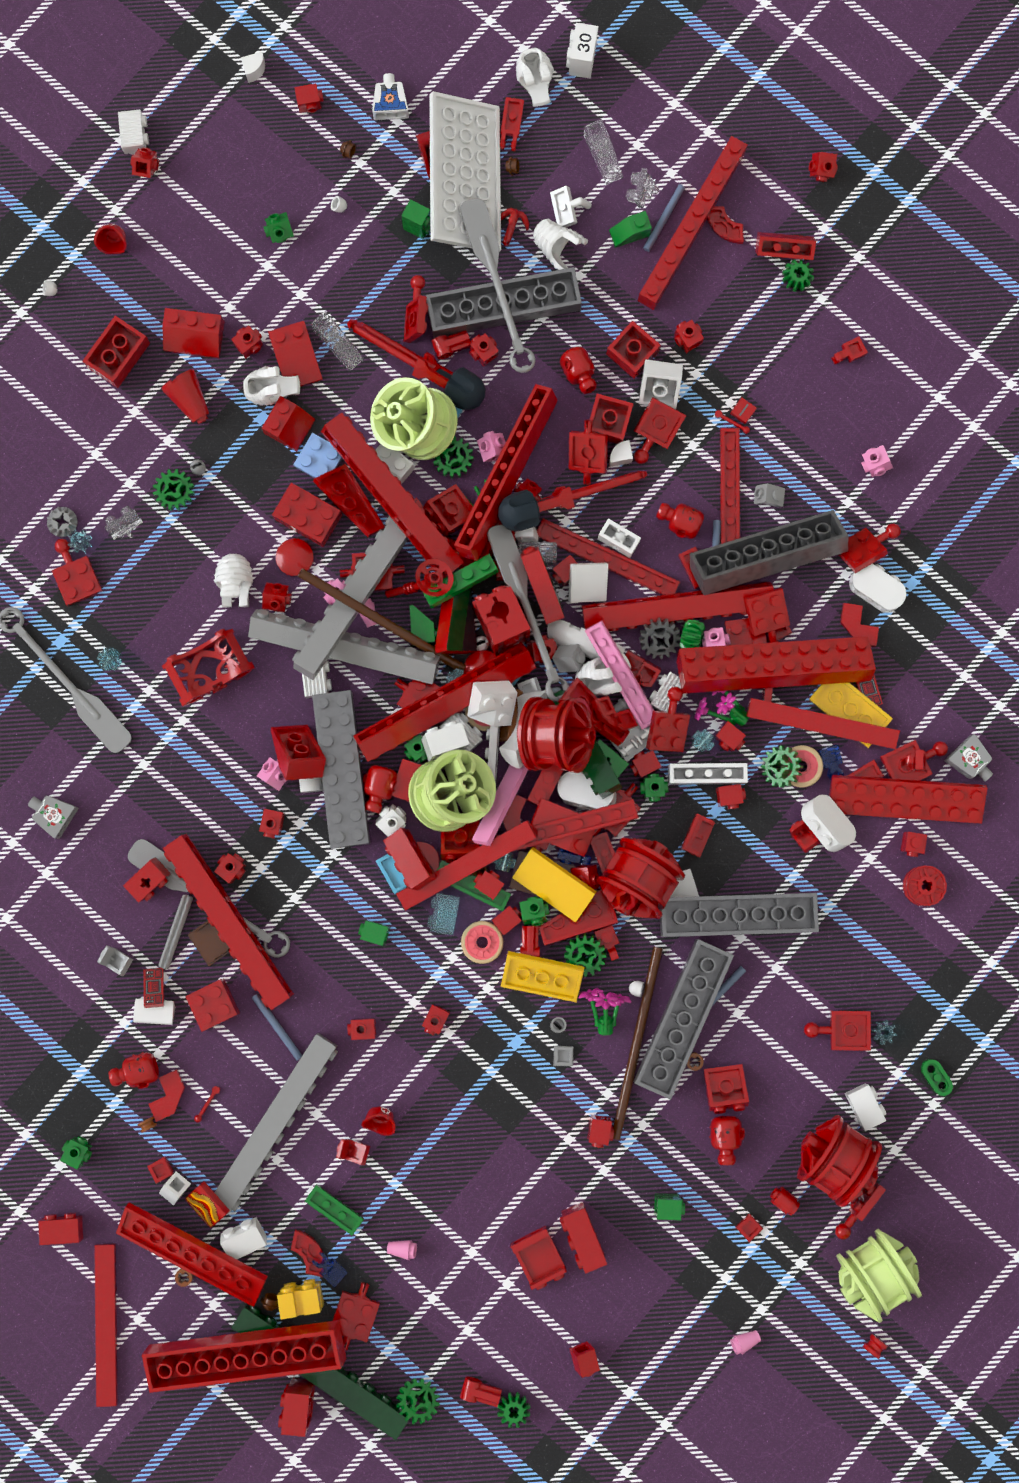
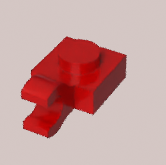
(851, 350)
(608, 939)

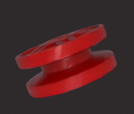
(934, 891)

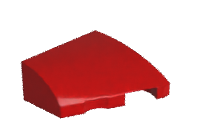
(643, 670)

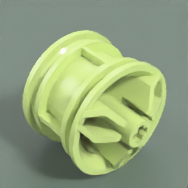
(405, 403)
(468, 782)
(878, 1275)

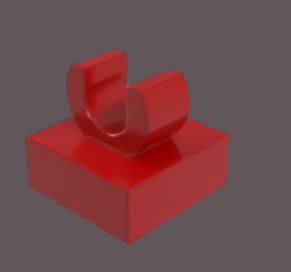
(918, 760)

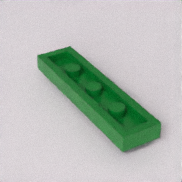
(465, 579)
(467, 886)

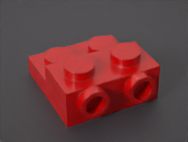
(448, 510)
(458, 842)
(726, 1088)

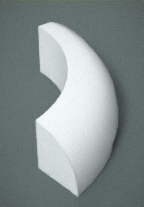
(568, 634)
(509, 749)

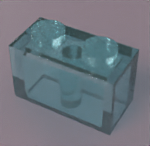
(444, 914)

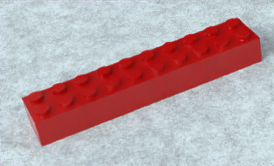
(775, 664)
(244, 1356)

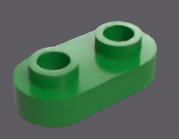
(936, 1076)

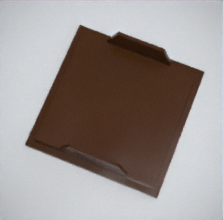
(208, 943)

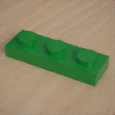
(334, 1209)

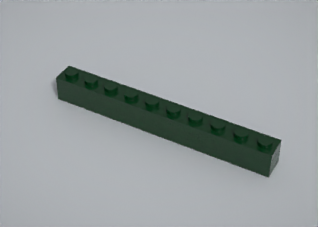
(337, 1383)

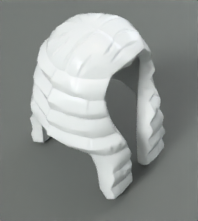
(534, 74)
(553, 238)
(266, 386)
(234, 579)
(598, 677)

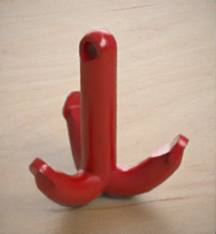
(514, 215)

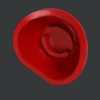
(110, 239)
(380, 1121)

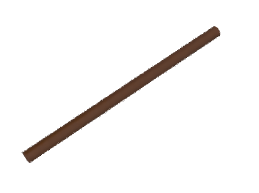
(377, 618)
(637, 1042)

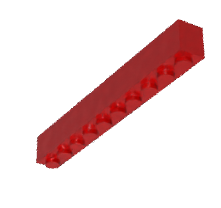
(692, 223)
(506, 471)
(389, 492)
(672, 606)
(441, 703)
(228, 921)

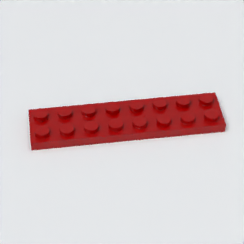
(909, 798)
(191, 1254)

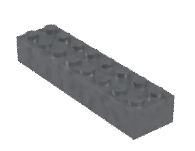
(527, 298)
(768, 552)
(342, 769)
(740, 915)
(683, 1019)

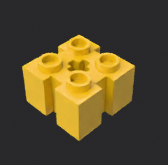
(300, 1299)

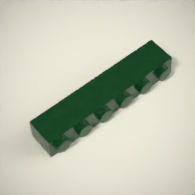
(598, 769)

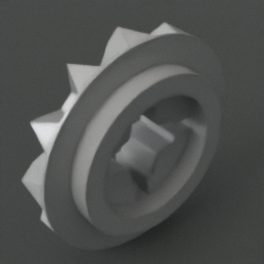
(65, 529)

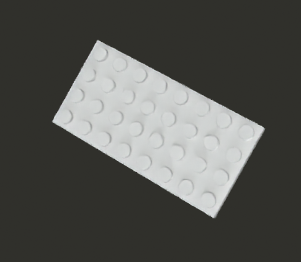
(462, 164)

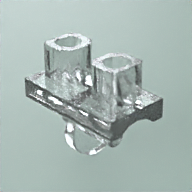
(645, 188)
(124, 524)

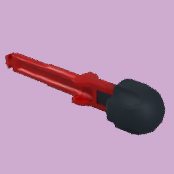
(462, 386)
(522, 511)

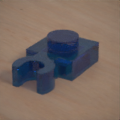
(831, 758)
(568, 857)
(331, 1270)

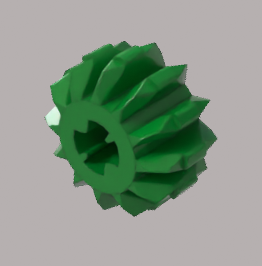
(791, 276)
(692, 634)
(522, 1410)

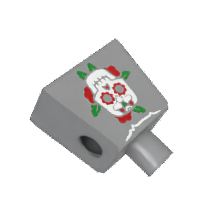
(971, 759)
(52, 814)

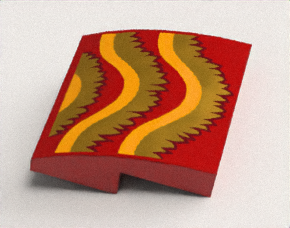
(207, 1204)

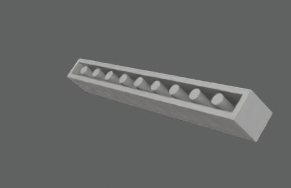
(358, 586)
(351, 648)
(275, 1120)

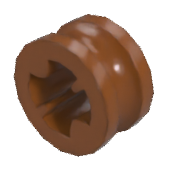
(694, 1067)
(147, 1124)
(183, 1283)

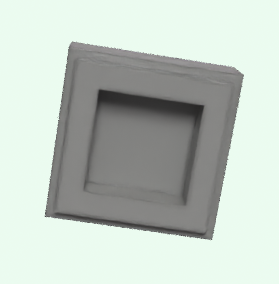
(563, 1056)

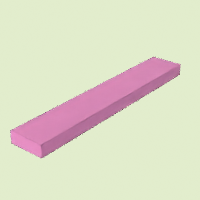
(621, 672)
(504, 797)

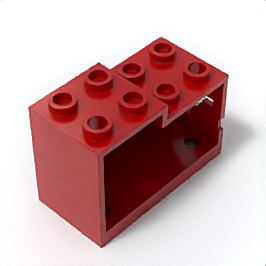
(501, 619)

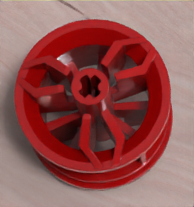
(555, 734)
(641, 878)
(839, 1161)

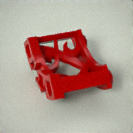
(234, 672)

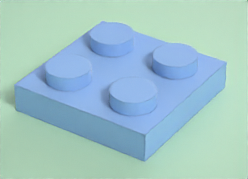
(317, 457)

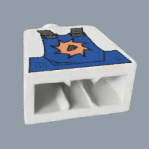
(389, 100)

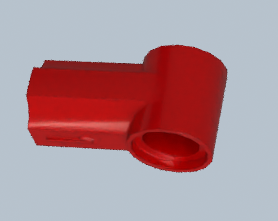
(447, 345)
(530, 941)
(474, 1390)

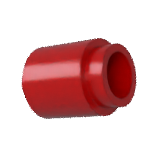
(784, 1200)

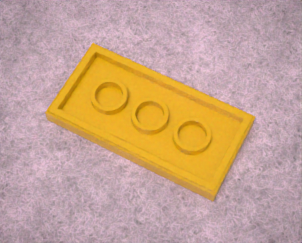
(849, 703)
(554, 884)
(542, 976)

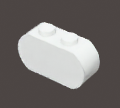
(878, 588)
(577, 792)
(828, 823)

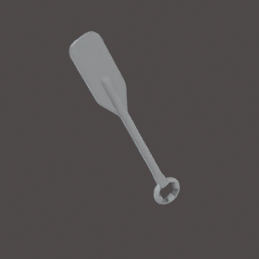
(487, 251)
(515, 575)
(88, 707)
(143, 851)

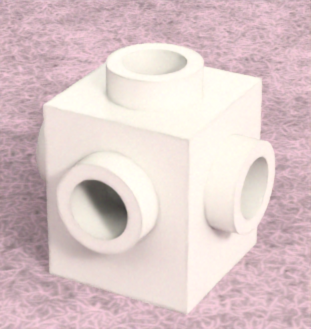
(391, 819)

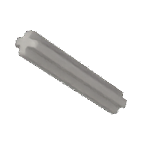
(175, 931)

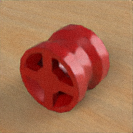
(875, 1346)

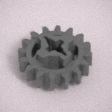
(660, 630)

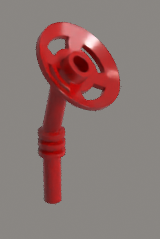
(430, 579)

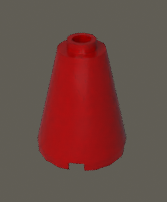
(187, 396)

